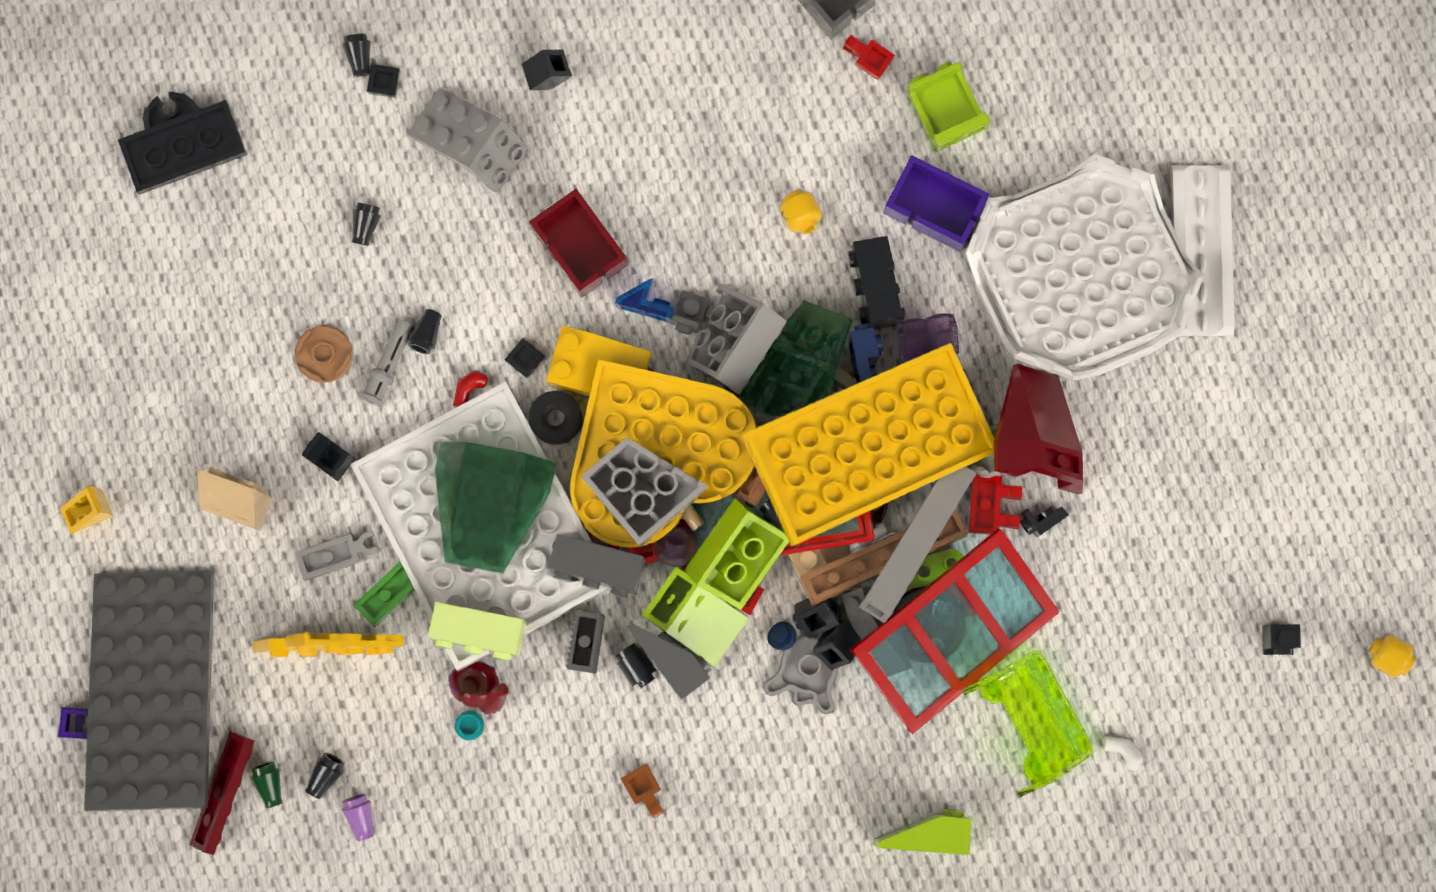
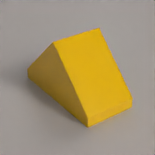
(86, 509)

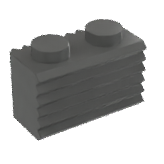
(585, 641)

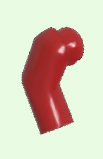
(467, 384)

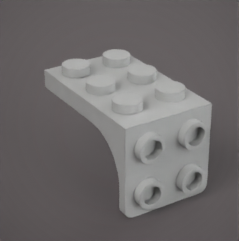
(469, 138)

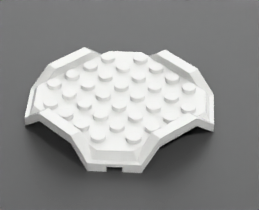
(1083, 270)

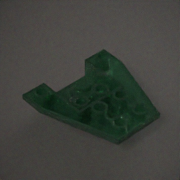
(488, 502)

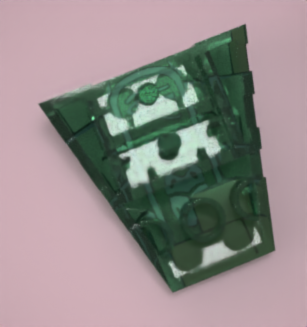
(799, 362)

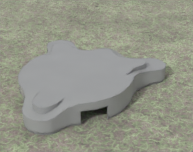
(805, 676)

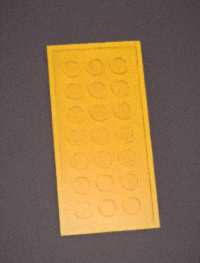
(870, 443)

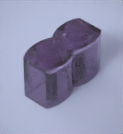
(922, 336)

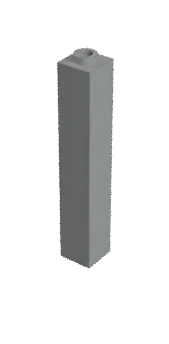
(916, 543)

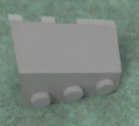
(734, 339)
(641, 489)

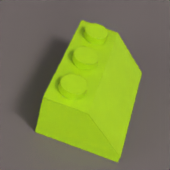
(737, 554)

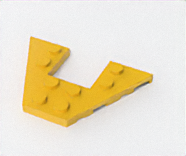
(342, 644)

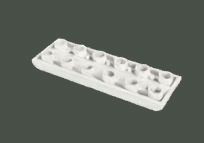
(1204, 227)

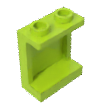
(946, 106)

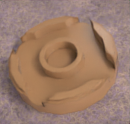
(323, 363)

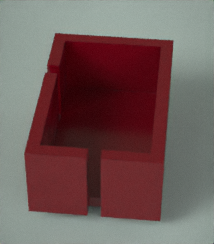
(578, 242)

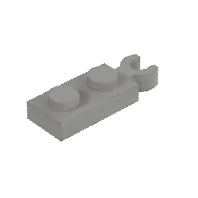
(333, 555)

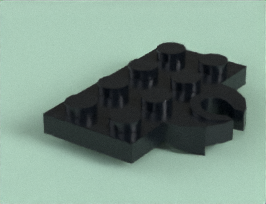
(180, 142)

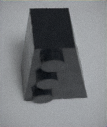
(876, 283)

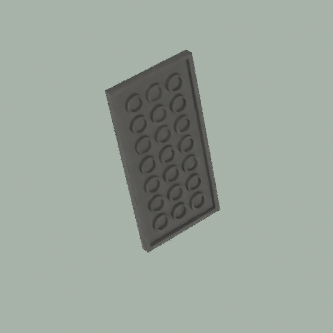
(149, 691)

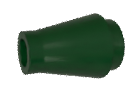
(267, 782)

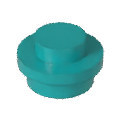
(469, 725)

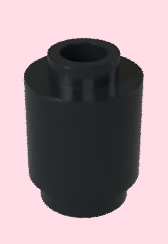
(636, 666)

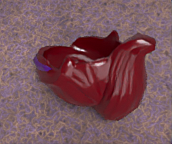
(478, 687)

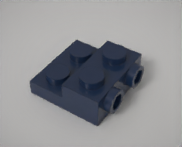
(864, 351)

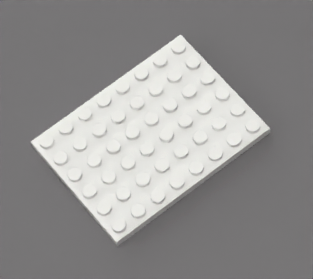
(405, 499)

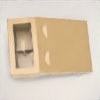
(233, 498)

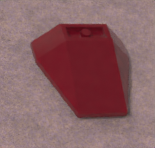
(1038, 431)

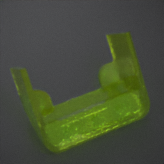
(1040, 716)

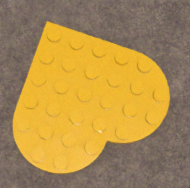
(670, 416)

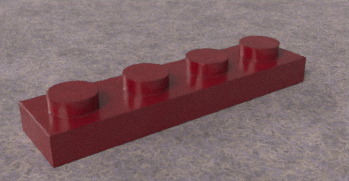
(222, 793)

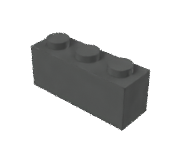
(596, 565)

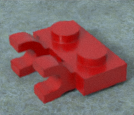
(985, 505)

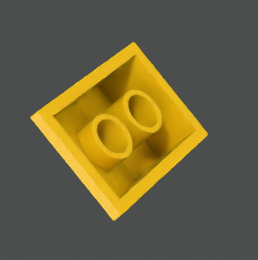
(577, 358)

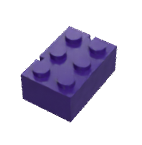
(935, 203)

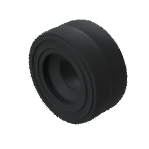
(555, 401)

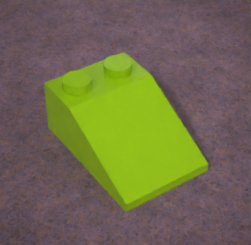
(937, 834)

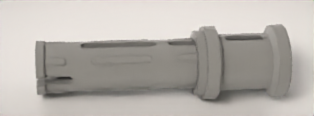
(382, 376)

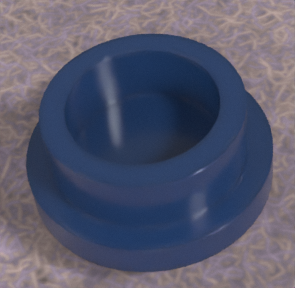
(782, 636)

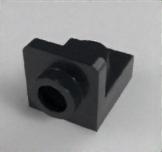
(1048, 518)

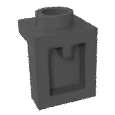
(689, 313)

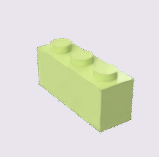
(477, 631)

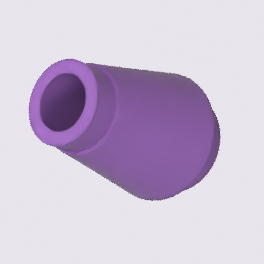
(359, 816)

